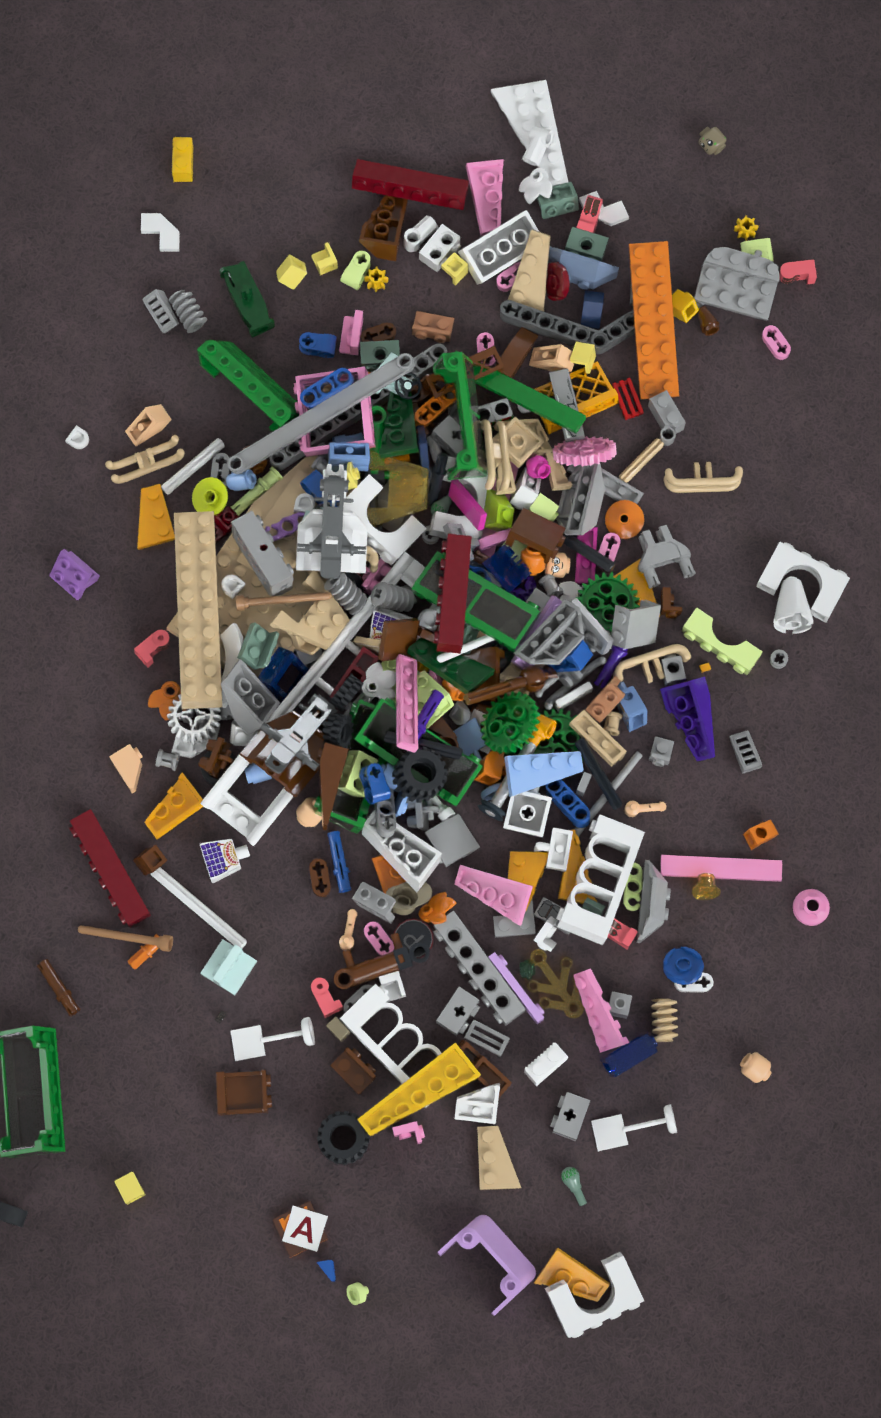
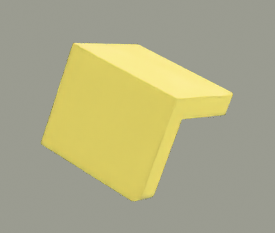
(325, 260)
(455, 267)
(291, 272)
(584, 355)
(129, 1188)

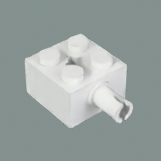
(538, 805)

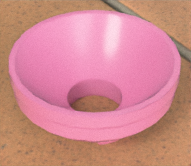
(806, 916)

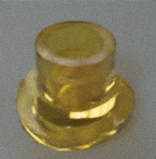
(706, 887)

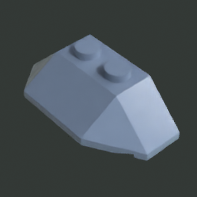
(583, 270)

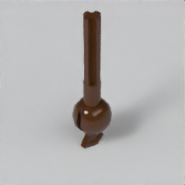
(531, 678)

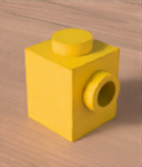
(683, 305)

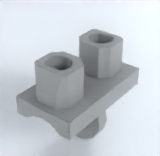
(424, 812)

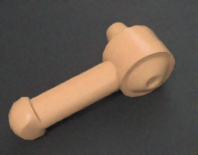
(633, 808)
(346, 941)

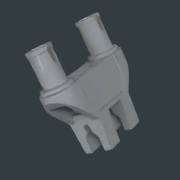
(661, 554)

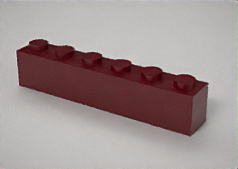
(410, 184)
(453, 594)
(110, 869)

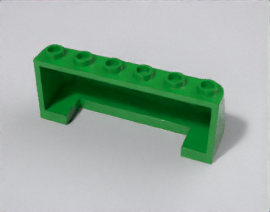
(249, 378)

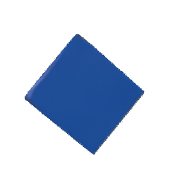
(328, 1268)

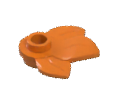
(163, 700)
(436, 908)

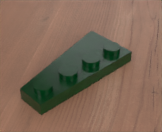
(400, 428)
(458, 671)

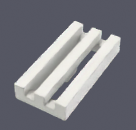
(573, 696)

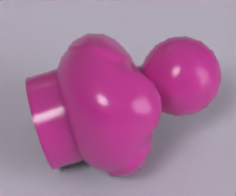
(538, 467)

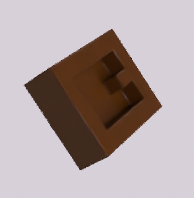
(667, 601)

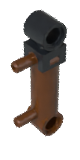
(388, 963)

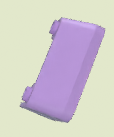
(517, 1266)

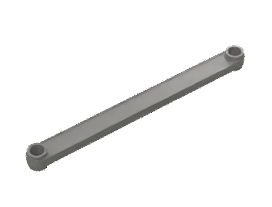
(321, 413)

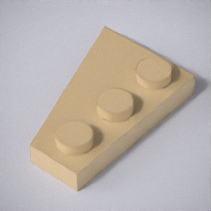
(494, 1161)

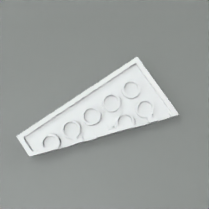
(528, 107)

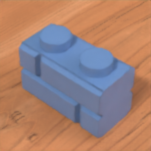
(349, 452)

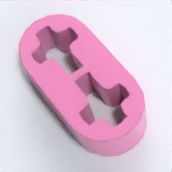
(508, 273)
(779, 339)
(480, 346)
(493, 540)
(604, 546)
(382, 936)

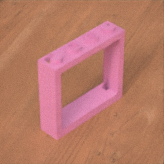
(308, 380)

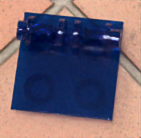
(506, 569)

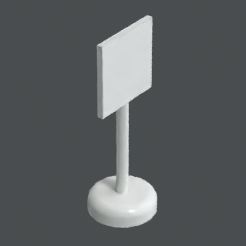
(250, 1043)
(611, 1133)

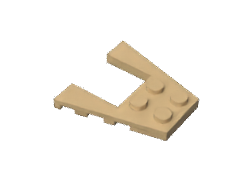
(557, 475)

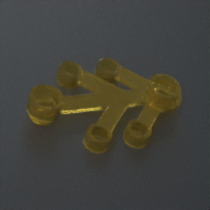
(558, 986)

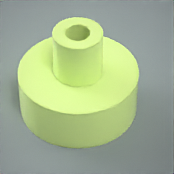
(357, 1293)

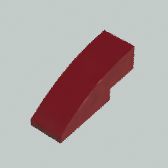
(358, 667)

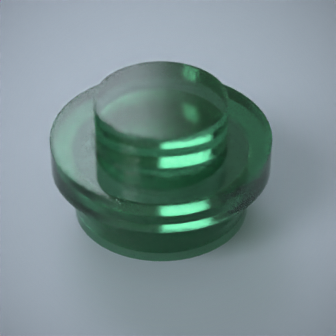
(527, 969)

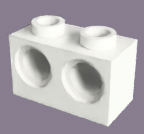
(435, 246)

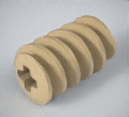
(664, 1020)

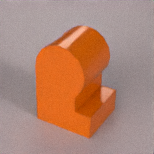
(760, 834)

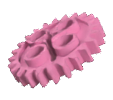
(584, 451)

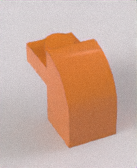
(492, 768)

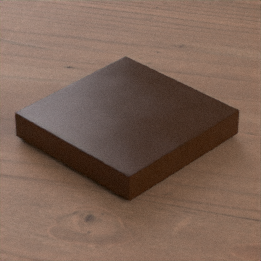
(397, 638)

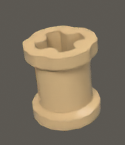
(612, 723)

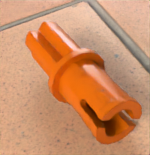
(142, 955)

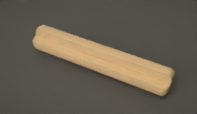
(641, 460)

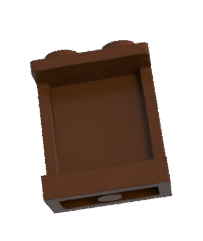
(537, 533)
(489, 657)
(243, 1092)

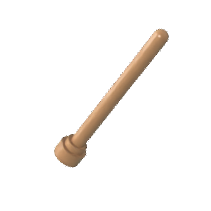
(245, 602)
(163, 942)

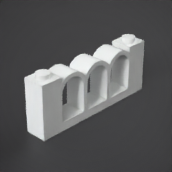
(584, 922)
(363, 1011)

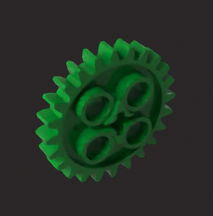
(619, 590)
(512, 709)
(563, 721)

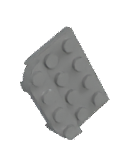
(738, 282)

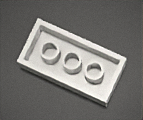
(498, 248)

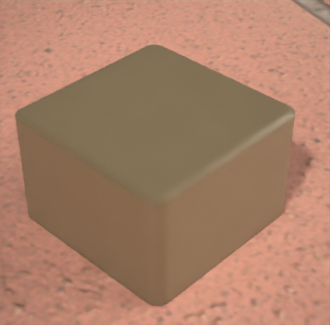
(338, 1029)

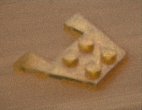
(406, 489)

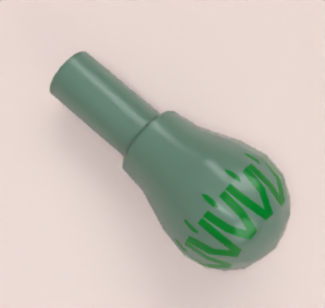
(441, 505)
(571, 1179)

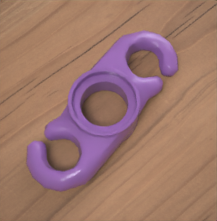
(281, 533)

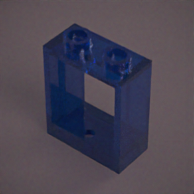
(270, 677)
(629, 1055)

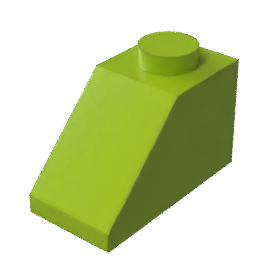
(498, 511)

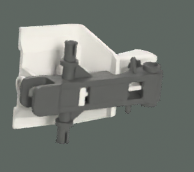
(332, 537)

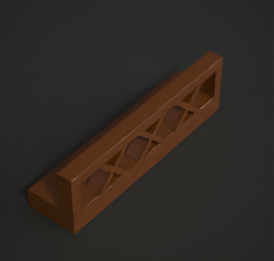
(476, 359)

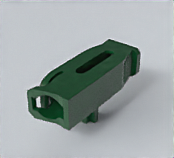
(247, 298)

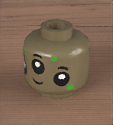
(712, 140)

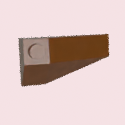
(384, 229)
(331, 767)

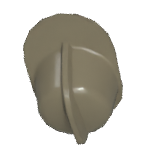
(407, 898)

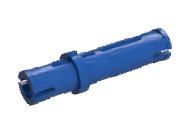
(343, 884)

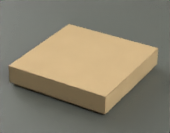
(521, 442)

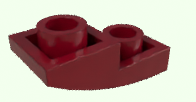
(223, 523)

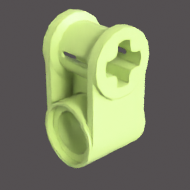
(355, 272)

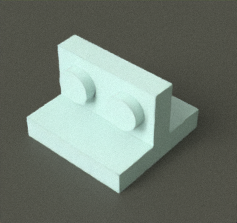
(228, 967)

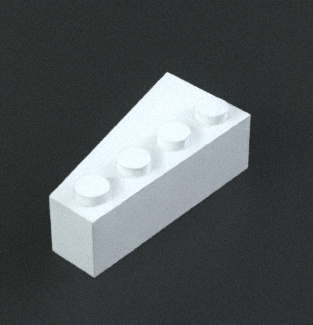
(404, 852)

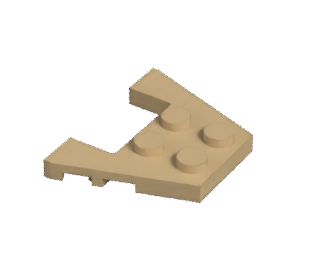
(322, 620)

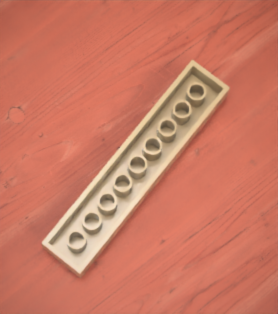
(198, 610)

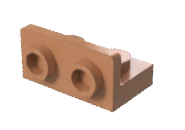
(432, 326)
(605, 700)

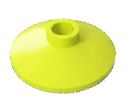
(203, 493)

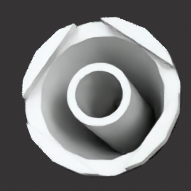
(792, 608)

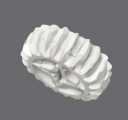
(186, 716)

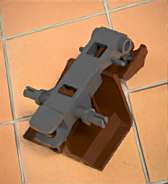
(290, 745)

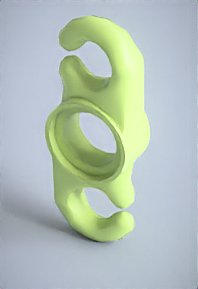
(628, 894)

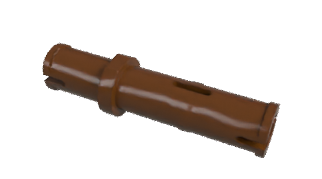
(63, 995)

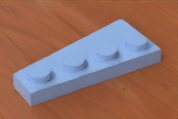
(536, 770)

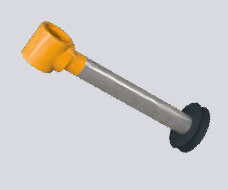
(545, 731)

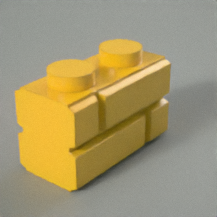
(182, 159)

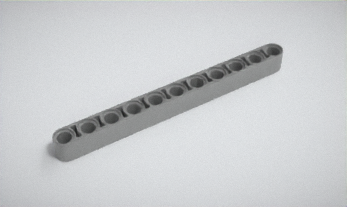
(354, 415)

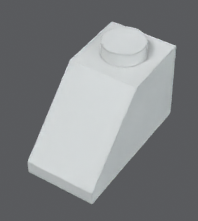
(526, 491)

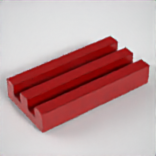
(622, 384)

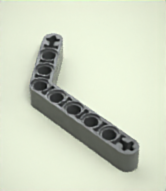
(573, 329)

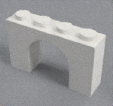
(476, 487)
(387, 545)
(787, 559)
(623, 1296)

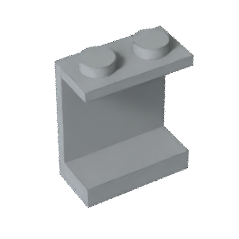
(635, 626)

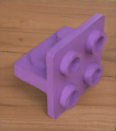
(73, 574)

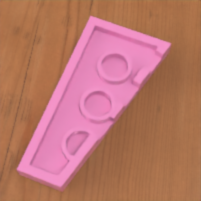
(486, 190)
(501, 894)
(603, 1026)

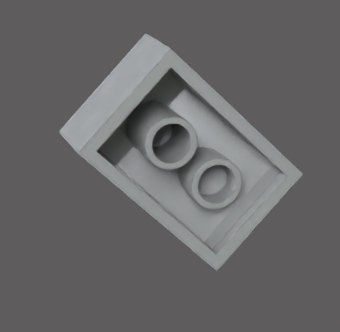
(248, 698)

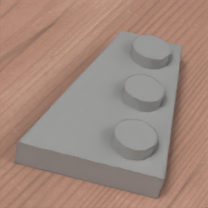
(594, 633)

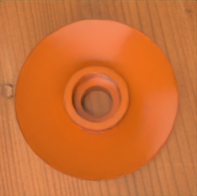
(627, 529)

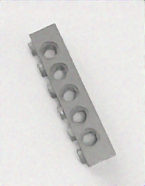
(478, 957)

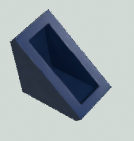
(592, 309)

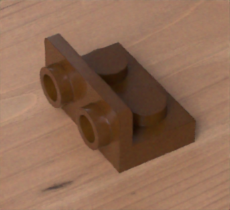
(353, 1070)

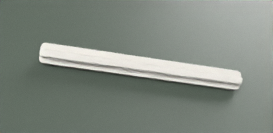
(199, 908)

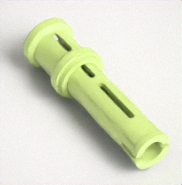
(260, 488)

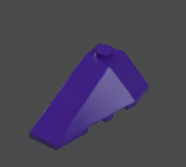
(692, 710)

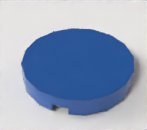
(683, 965)

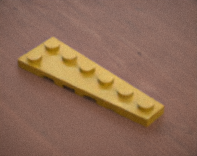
(428, 1085)

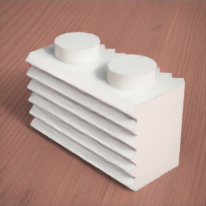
(545, 1064)

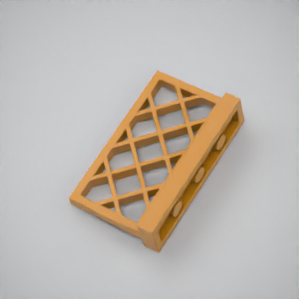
(593, 404)

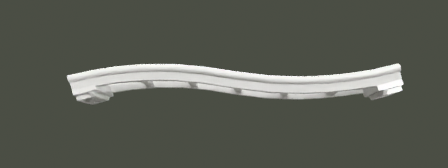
(226, 804)

